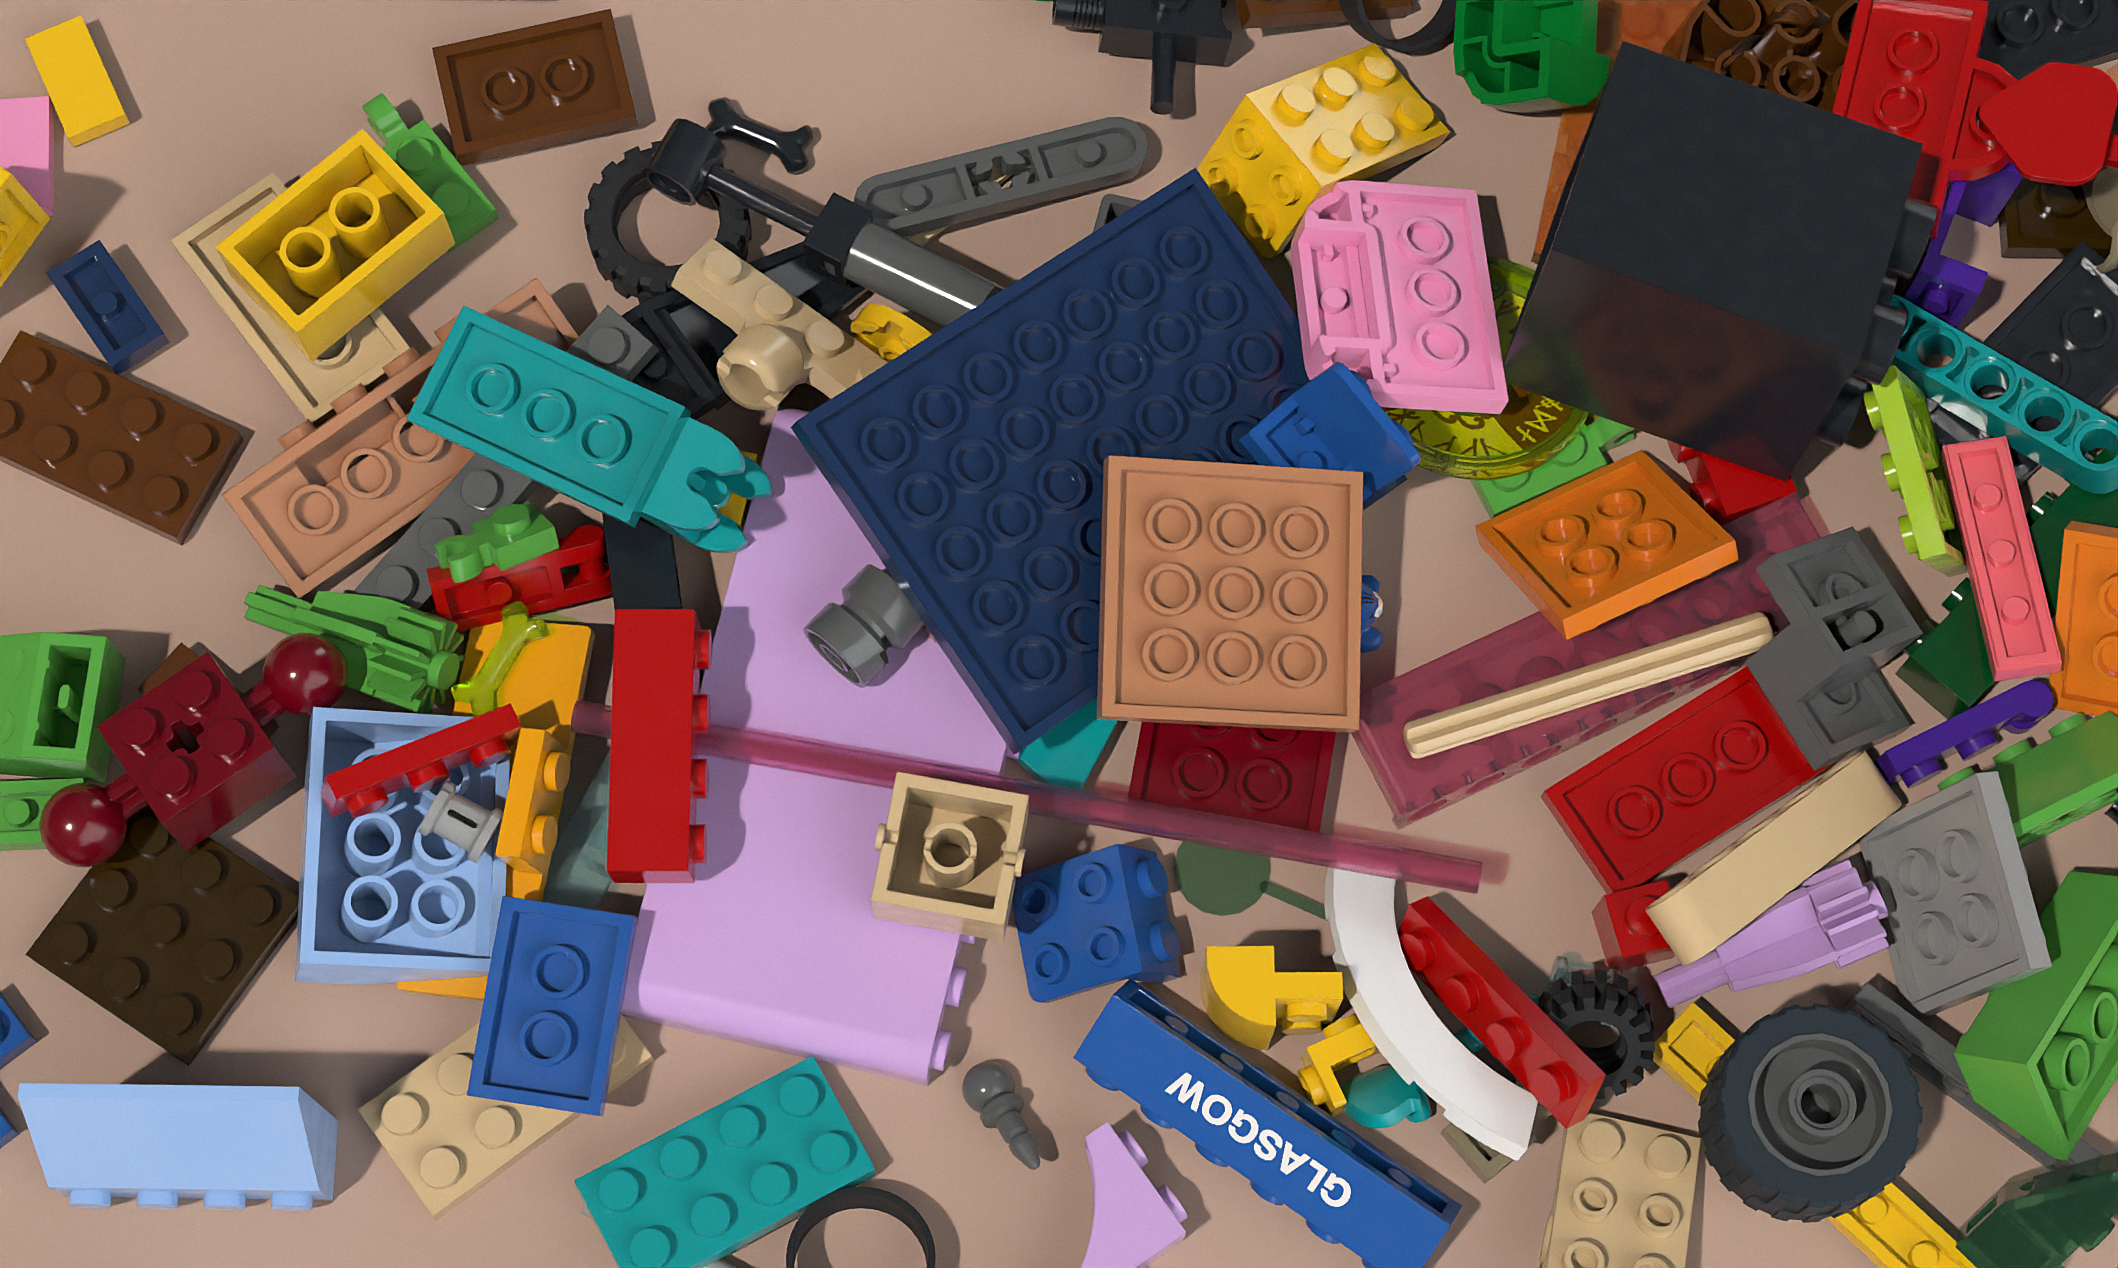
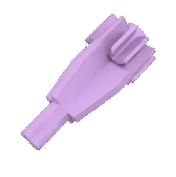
(1806, 929)

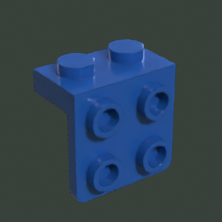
(1334, 427)
(1095, 923)

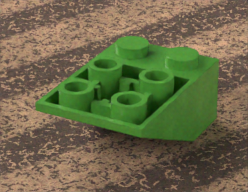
(53, 700)

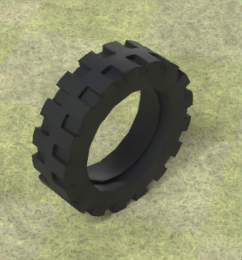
(610, 198)

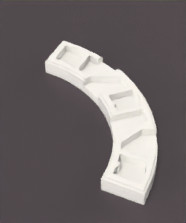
(1406, 1025)

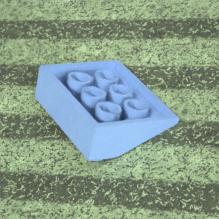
(374, 889)
(182, 1144)

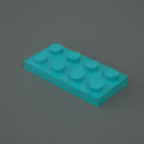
(727, 1174)

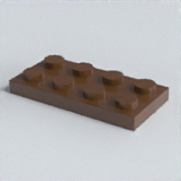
(109, 438)

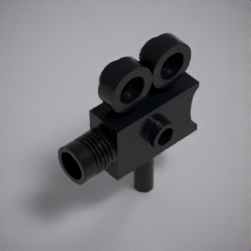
(1154, 30)

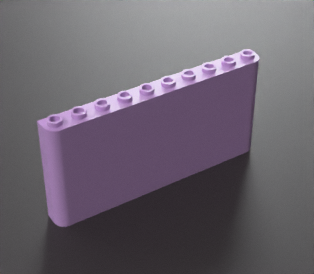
(780, 918)

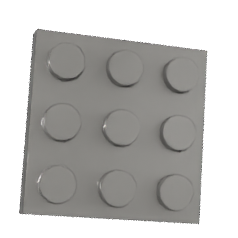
(1955, 896)

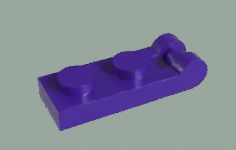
(1966, 734)

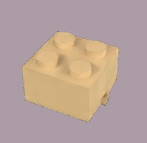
(949, 856)

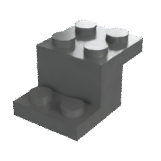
(1827, 659)

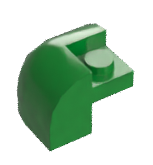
(1529, 53)

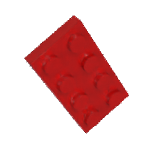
(1679, 784)

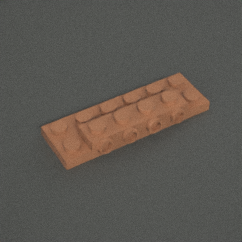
(367, 465)

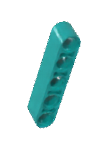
(2009, 415)

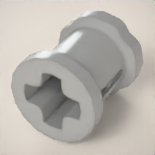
(470, 839)

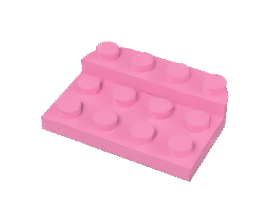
(1400, 295)

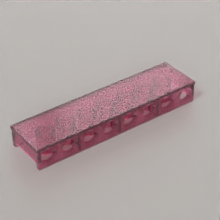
(1537, 650)

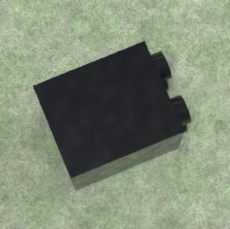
(1721, 266)

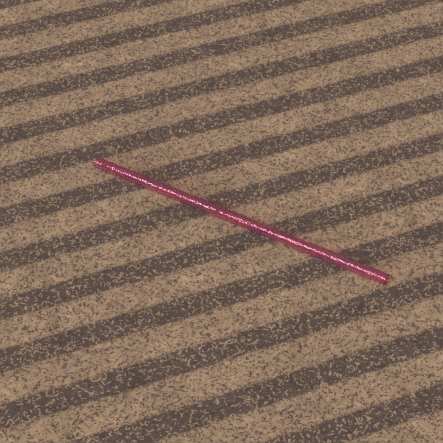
(1078, 805)

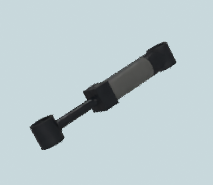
(838, 242)

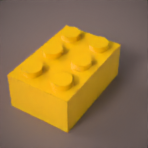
(336, 244)

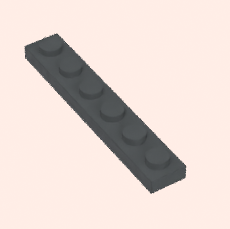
(486, 485)

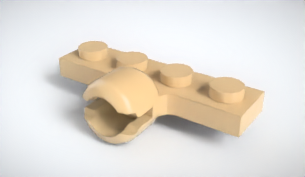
(778, 335)

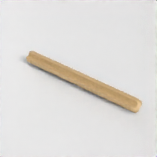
(1587, 685)

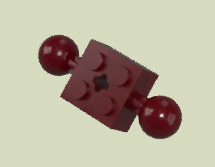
(194, 751)

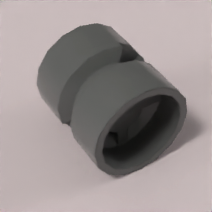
(864, 626)

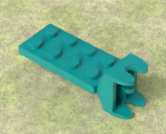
(585, 433)

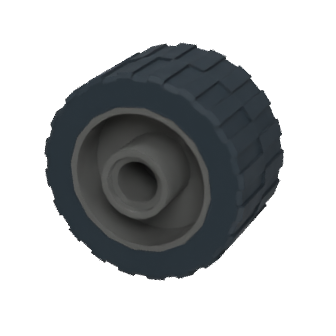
(1810, 1113)

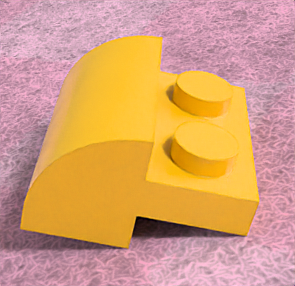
(1250, 998)

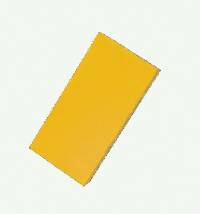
(77, 81)

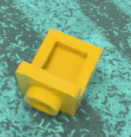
(1343, 1046)

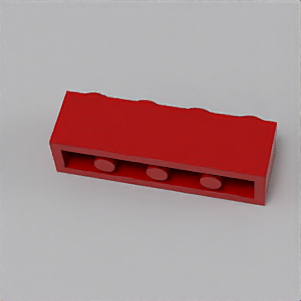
(656, 746)

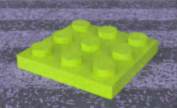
(1916, 472)

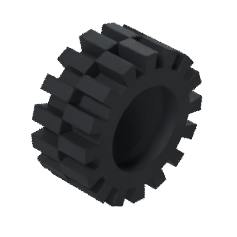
(1612, 1005)

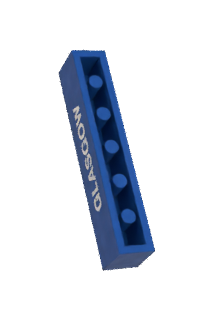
(1265, 1131)

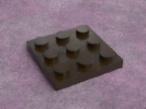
(167, 934)

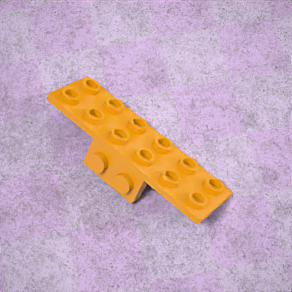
(543, 693)

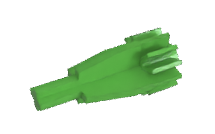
(386, 644)

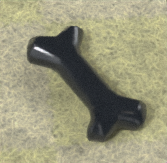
(786, 145)

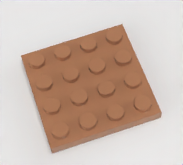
(1230, 595)

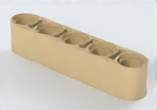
(1773, 858)

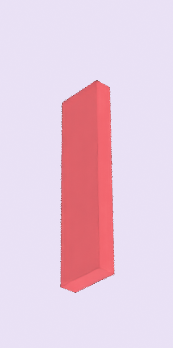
(2000, 559)

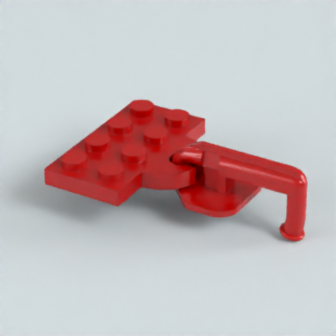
(1920, 77)

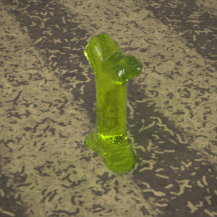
(516, 633)

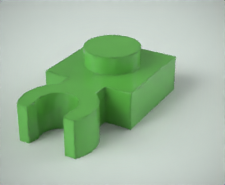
(503, 539)

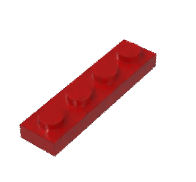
(1499, 1013)

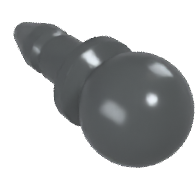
(990, 1091)

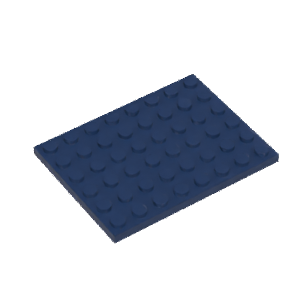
(991, 437)

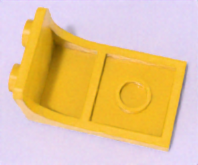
(1310, 133)

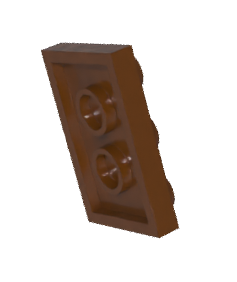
(534, 87)

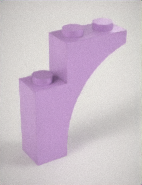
(1131, 1217)

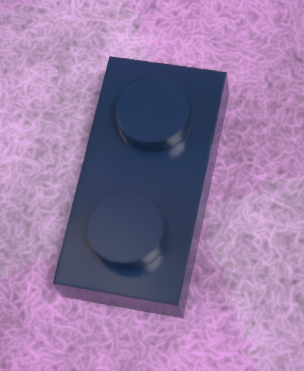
(108, 307)

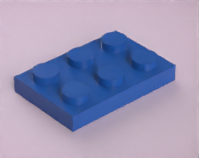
(552, 1006)

